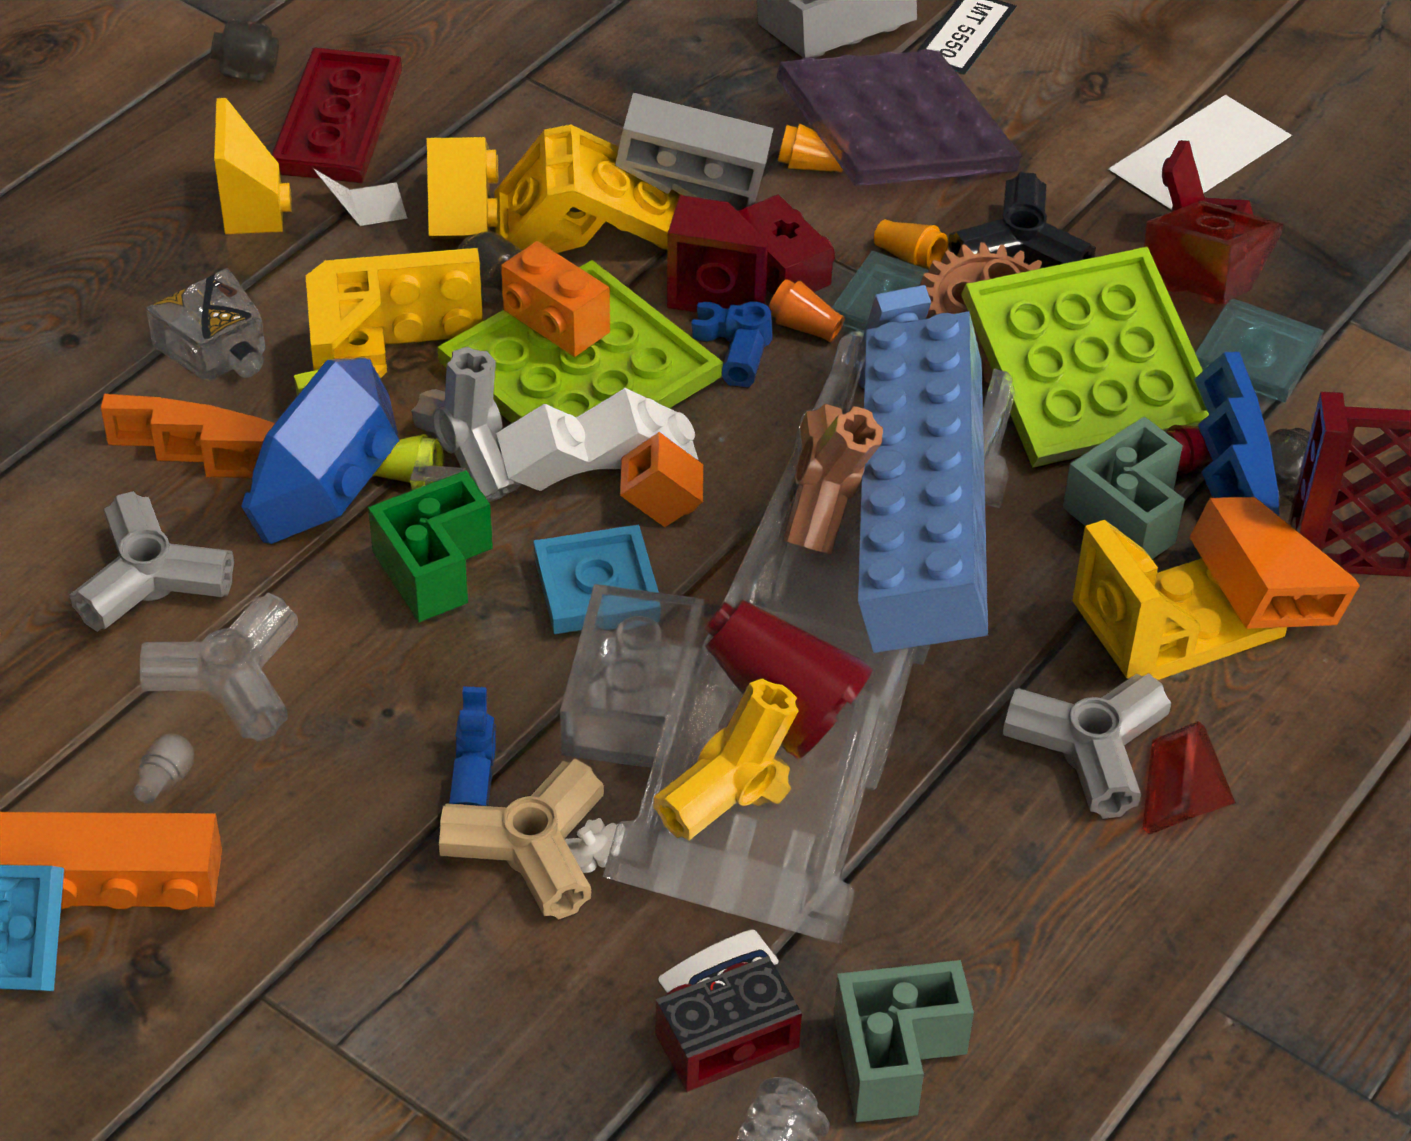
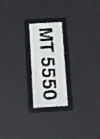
(967, 31)

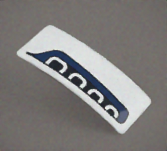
(715, 959)

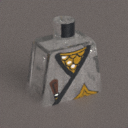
(210, 328)

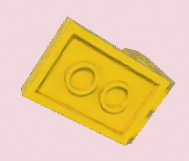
(577, 171)
(391, 300)
(1153, 618)

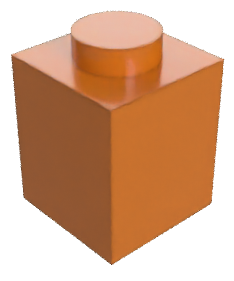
(662, 480)

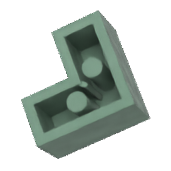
(1130, 486)
(892, 1022)

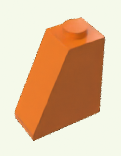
(1269, 567)

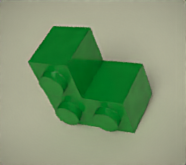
(427, 537)

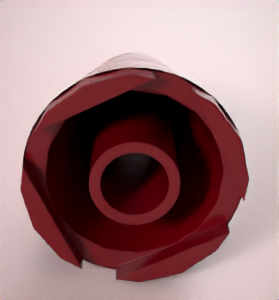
(760, 645)

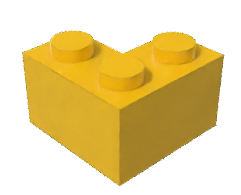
(460, 186)

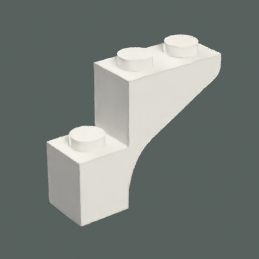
(556, 445)

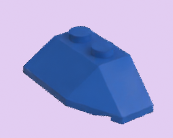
(321, 450)

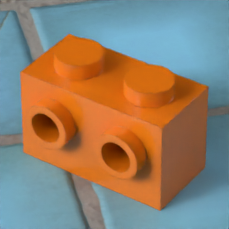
(556, 298)

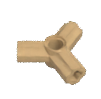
(531, 836)

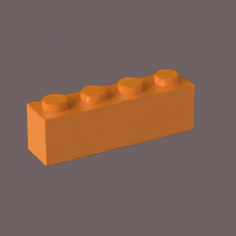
(120, 856)

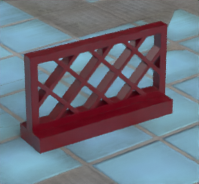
(1322, 477)

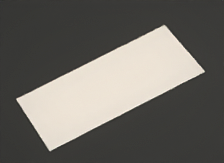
(1222, 141)

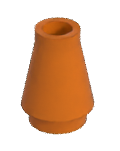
(804, 311)

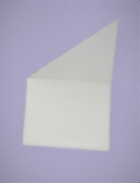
(369, 204)

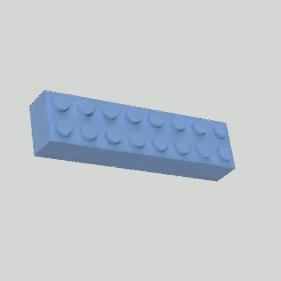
(924, 486)

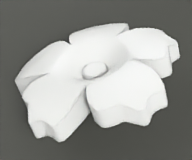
(592, 845)

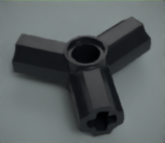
(1024, 228)

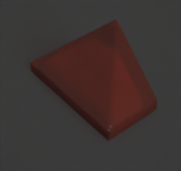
(1183, 779)

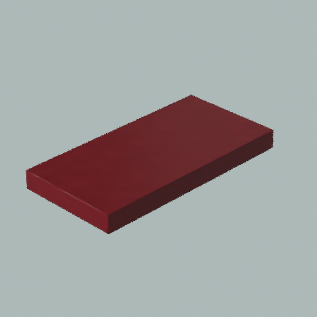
(337, 114)

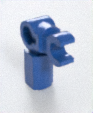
(746, 329)
(473, 750)

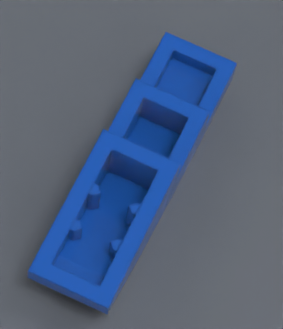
(1235, 434)

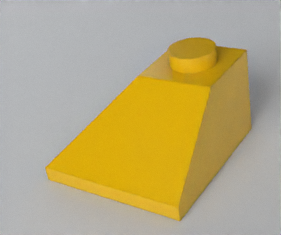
(247, 177)

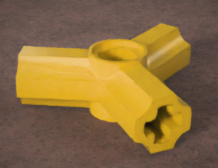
(734, 764)

